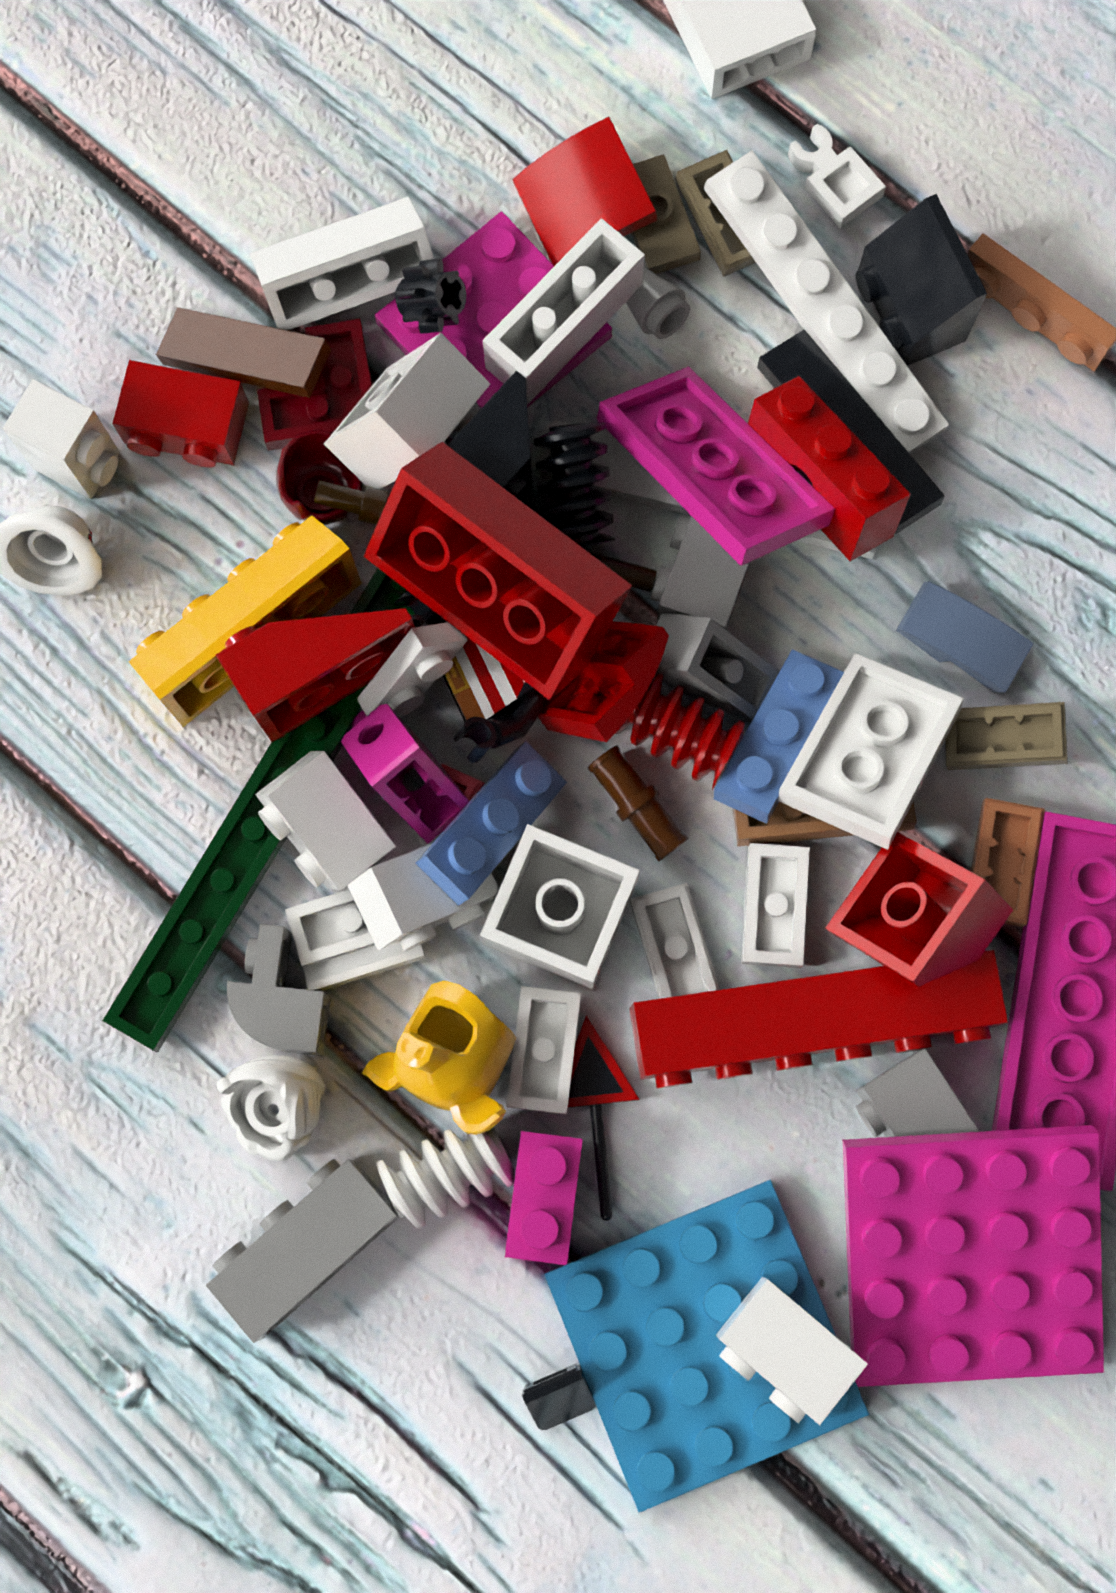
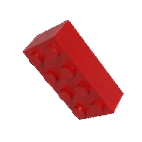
(495, 569)

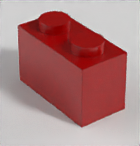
(180, 414)

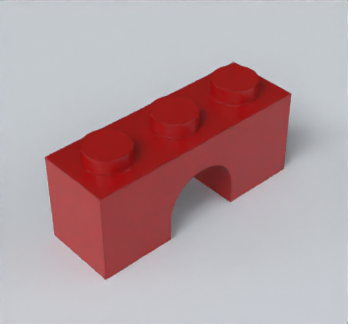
(837, 463)

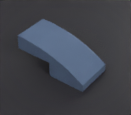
(965, 635)

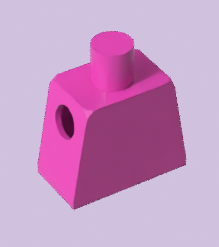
(385, 752)

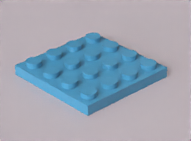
(650, 1352)

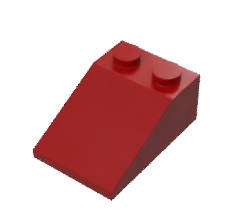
(309, 664)

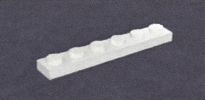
(823, 299)

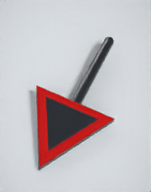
(595, 1082)

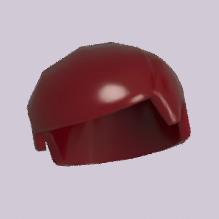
(301, 468)

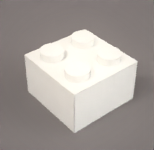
(408, 412)
(559, 906)

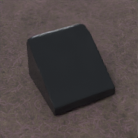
(558, 1397)

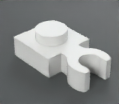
(838, 183)

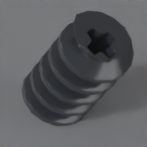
(574, 481)

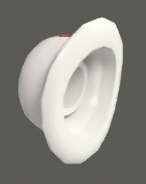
(49, 552)

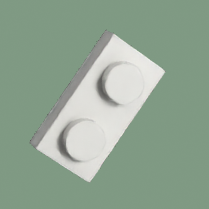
(412, 668)
(775, 905)
(543, 1050)

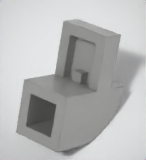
(269, 1011)

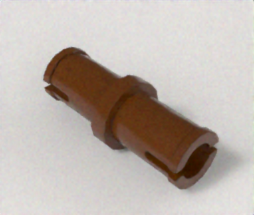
(637, 803)

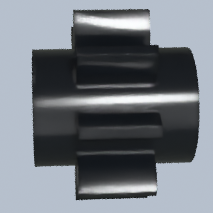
(430, 296)

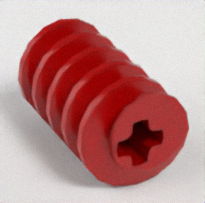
(684, 731)

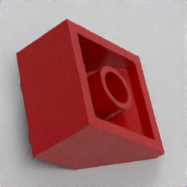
(919, 913)

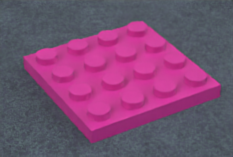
(974, 1255)

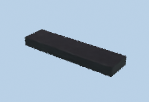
(805, 359)

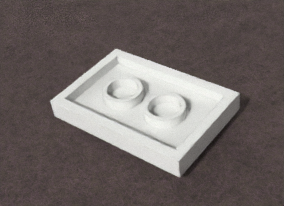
(870, 750)

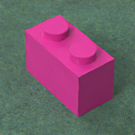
(543, 1198)

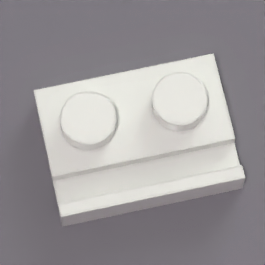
(337, 944)

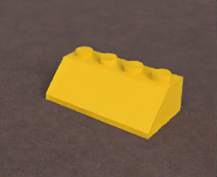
(293, 580)

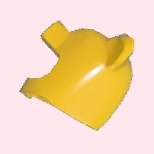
(449, 1057)

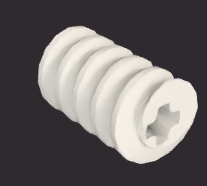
(446, 1174)

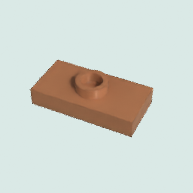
(1008, 852)

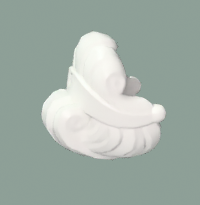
(268, 1081)

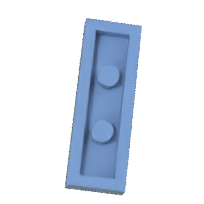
(776, 736)
(491, 823)

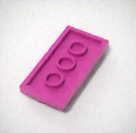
(715, 465)

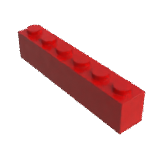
(810, 1017)

